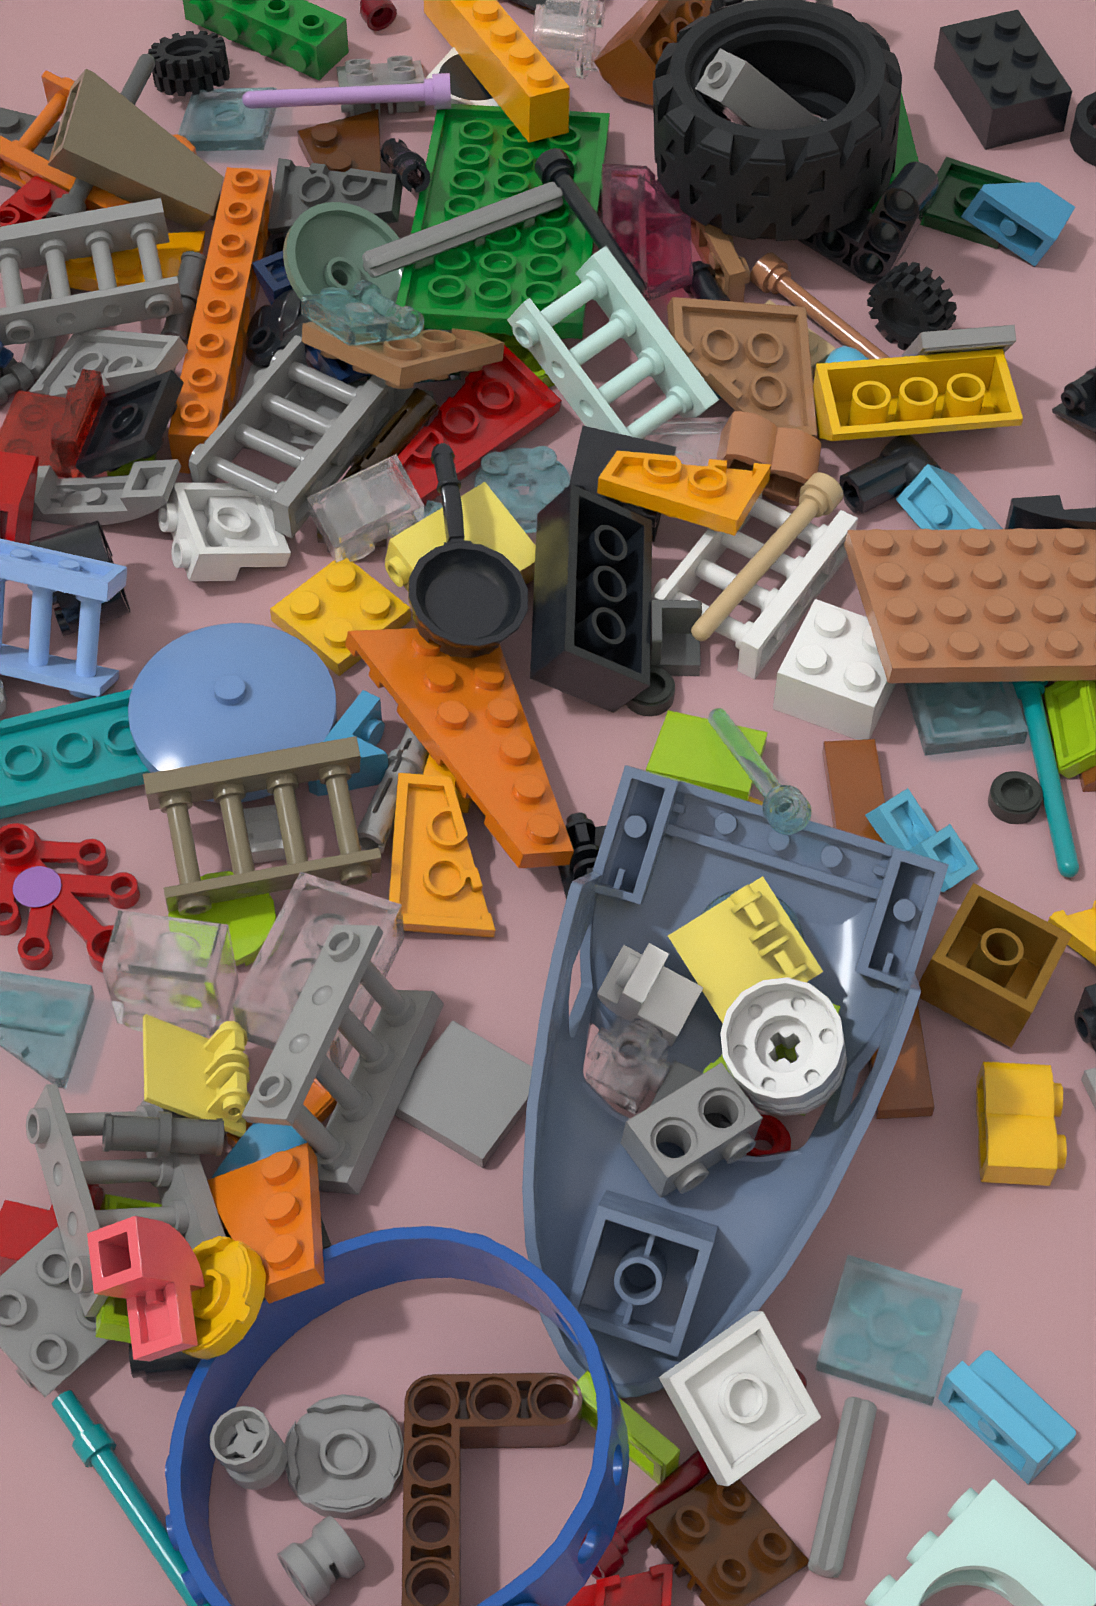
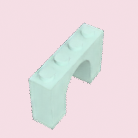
(992, 1547)

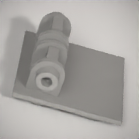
(397, 70)
(44, 1318)

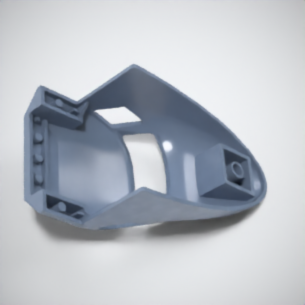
(686, 1266)

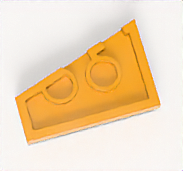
(697, 494)
(433, 861)

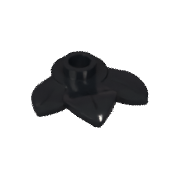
(274, 328)

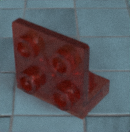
(54, 425)

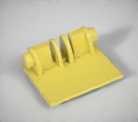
(742, 944)
(197, 1073)

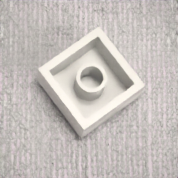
(834, 673)

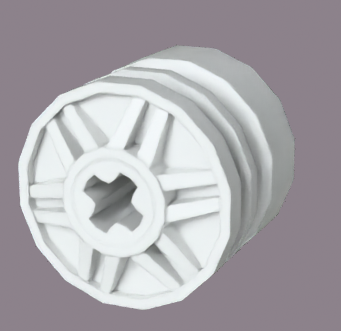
(789, 1015)

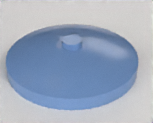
(229, 697)

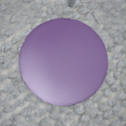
(37, 886)

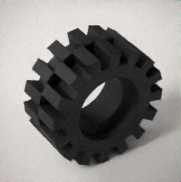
(189, 63)
(910, 303)

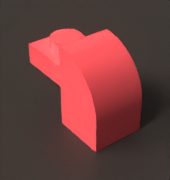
(155, 1274)

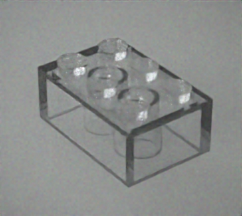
(293, 950)

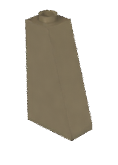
(131, 155)

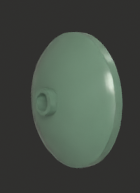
(329, 246)

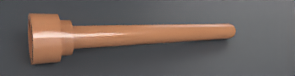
(772, 275)

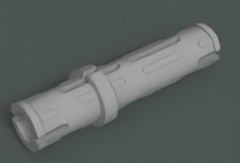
(380, 815)

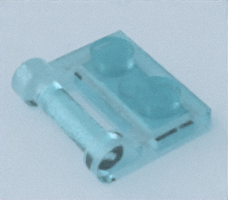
(361, 314)

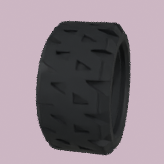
(785, 179)

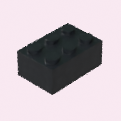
(1002, 79)

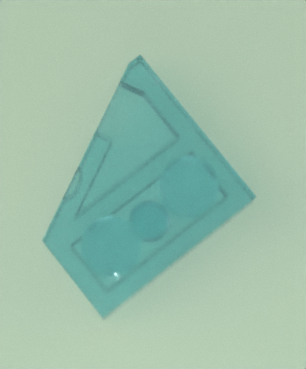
(43, 1022)

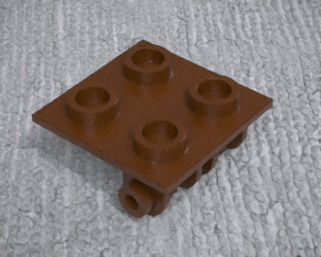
(724, 1544)

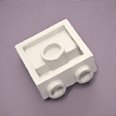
(220, 531)

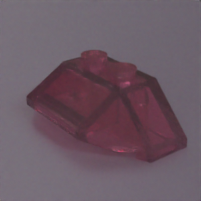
(647, 227)

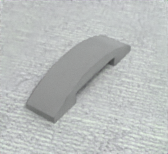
(104, 498)

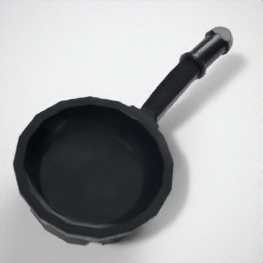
(463, 590)

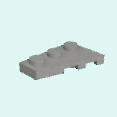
(119, 356)

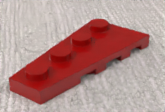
(481, 418)

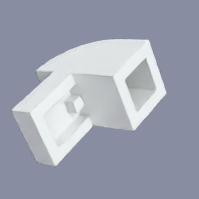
(649, 991)

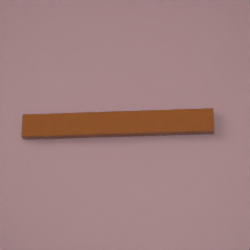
(854, 791)

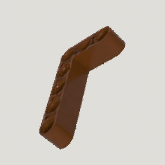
(467, 1429)

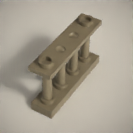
(227, 784)

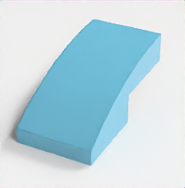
(905, 826)

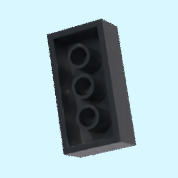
(592, 599)

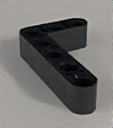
(879, 239)

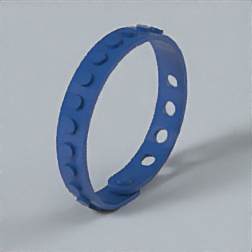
(349, 1271)

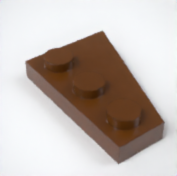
(344, 143)

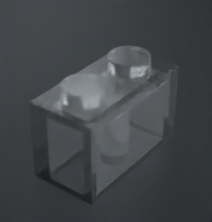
(366, 509)

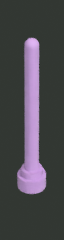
(433, 91)

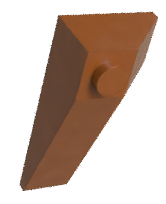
(634, 50)

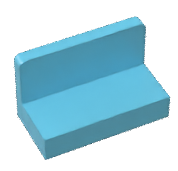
(943, 503)
(1006, 1414)

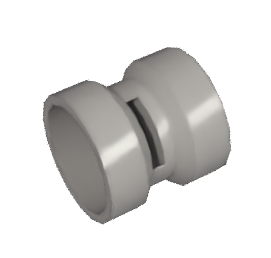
(248, 1447)
(321, 1560)

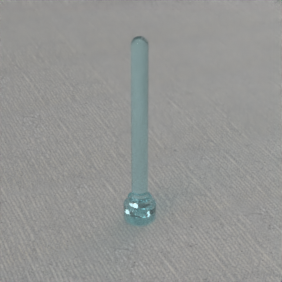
(783, 805)

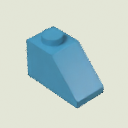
(1020, 217)

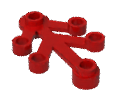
(38, 852)

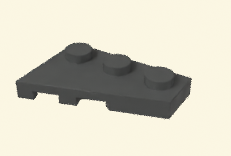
(304, 187)

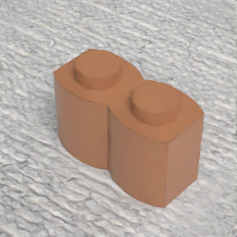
(790, 452)

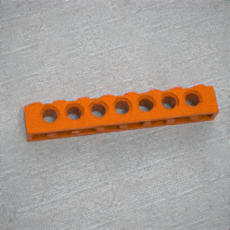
(222, 311)

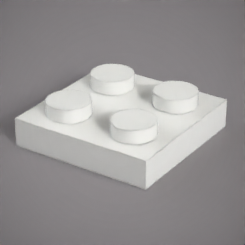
(740, 1398)

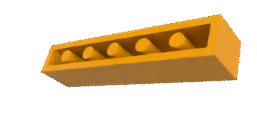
(505, 64)

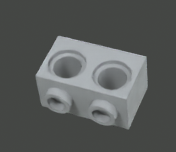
(682, 1121)

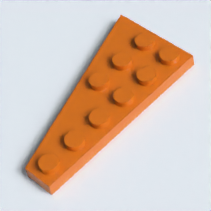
(476, 727)

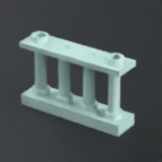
(641, 329)

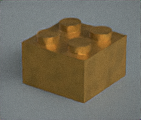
(992, 965)

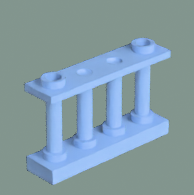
(46, 573)

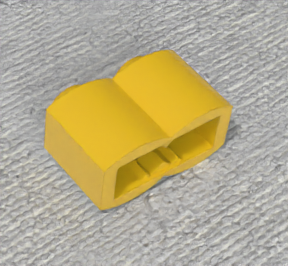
(1018, 1124)

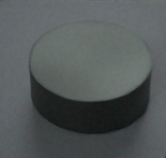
(657, 697)
(1015, 797)

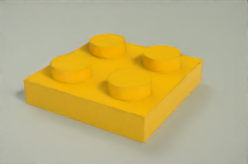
(337, 602)

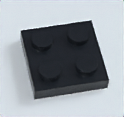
(130, 424)

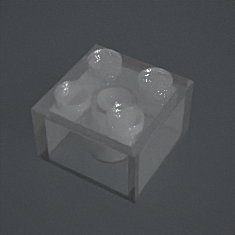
(170, 971)

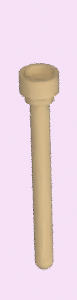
(817, 498)

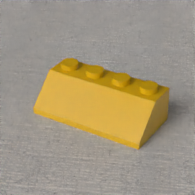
(914, 395)

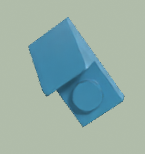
(365, 722)

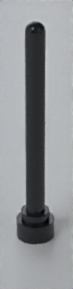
(558, 168)

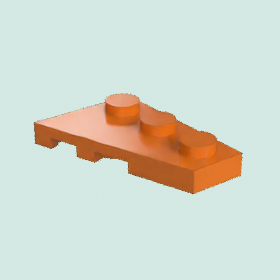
(278, 1214)

